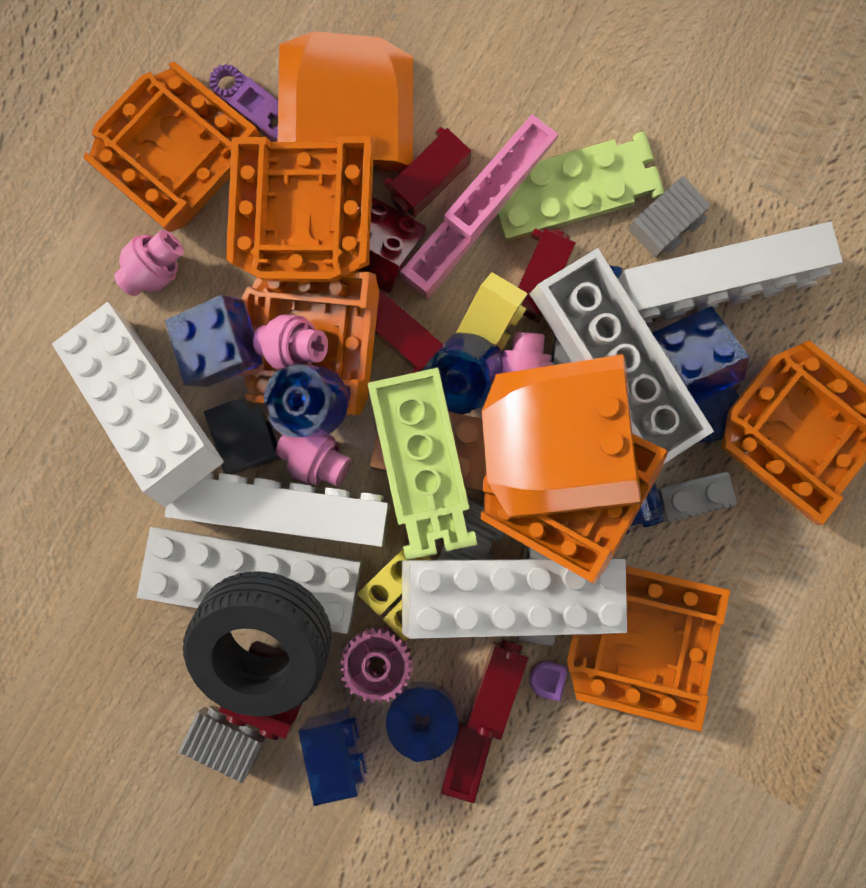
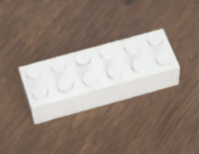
(732, 272)
(598, 321)
(137, 405)
(286, 511)
(185, 565)
(509, 599)

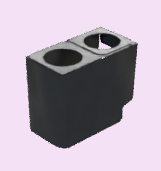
(241, 436)

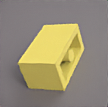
(493, 310)

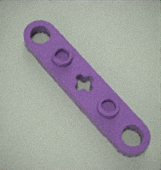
(247, 99)

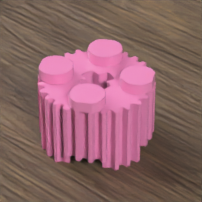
(372, 683)

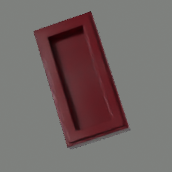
(466, 764)

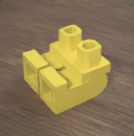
(389, 586)

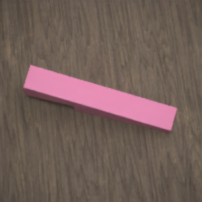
(478, 207)

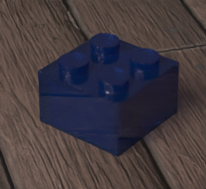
(213, 341)
(703, 353)
(332, 757)

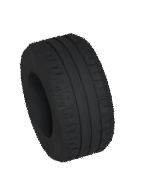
(248, 681)

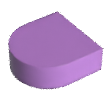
(548, 679)

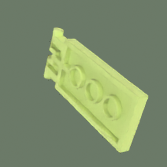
(581, 187)
(421, 461)

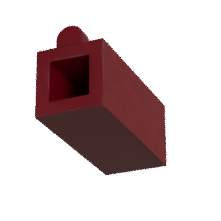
(429, 173)
(548, 259)
(404, 334)
(497, 689)

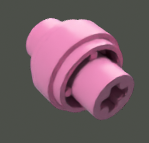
(148, 263)
(290, 341)
(525, 353)
(314, 459)

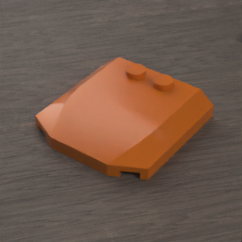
(347, 89)
(167, 145)
(300, 208)
(338, 308)
(801, 429)
(561, 438)
(579, 539)
(664, 657)

